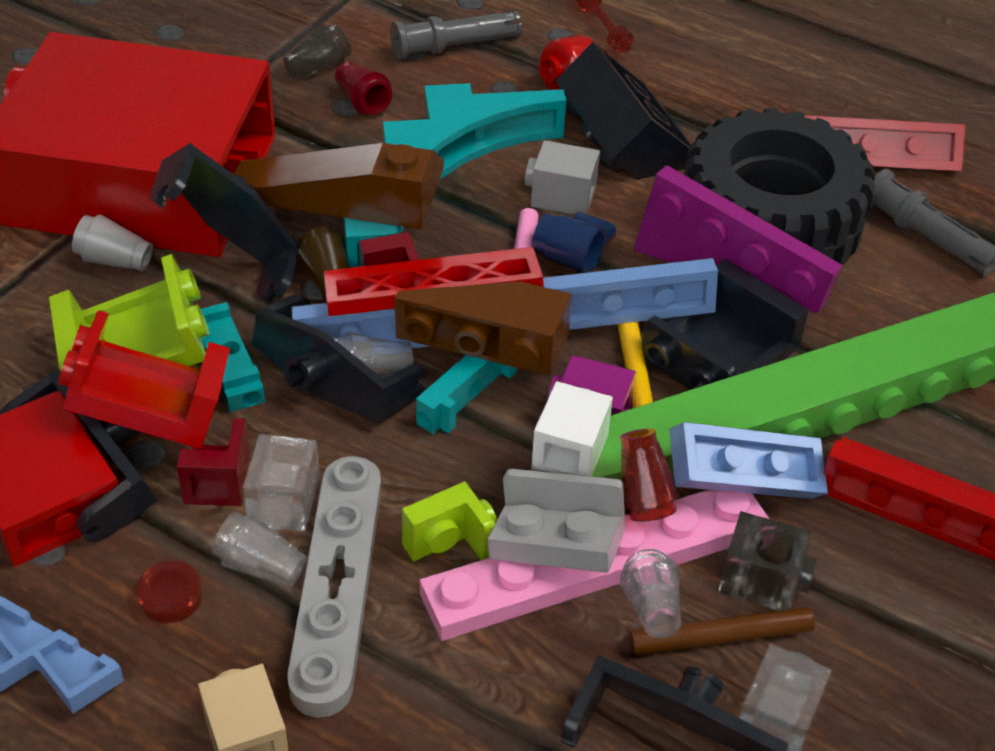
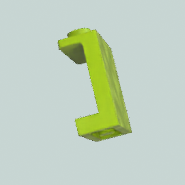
(148, 320)

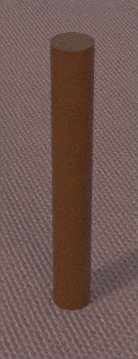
(725, 630)

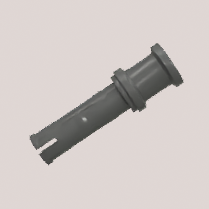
(436, 34)
(913, 211)

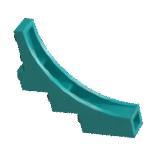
(462, 129)

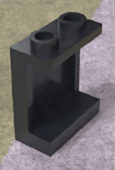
(746, 332)

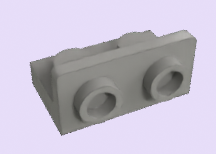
(559, 520)

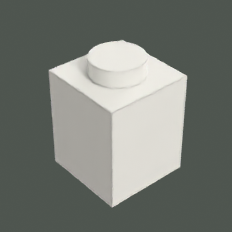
(571, 431)

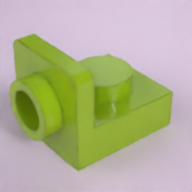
(444, 520)

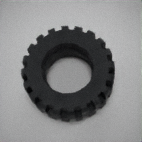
(790, 175)

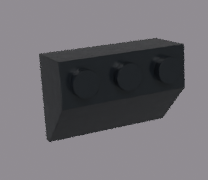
(622, 115)

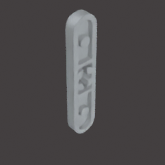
(327, 628)

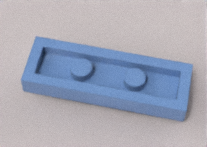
(747, 461)

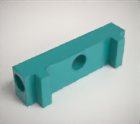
(241, 379)
(454, 390)

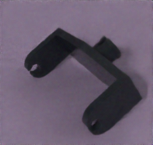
(232, 211)
(327, 367)
(121, 502)
(683, 705)

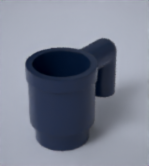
(573, 241)

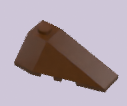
(357, 182)

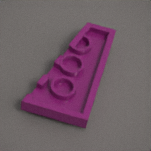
(695, 223)

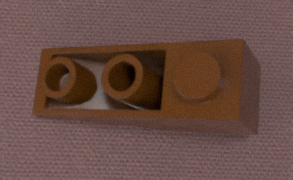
(493, 322)

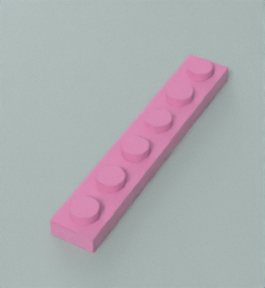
(502, 590)

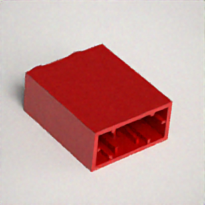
(100, 116)

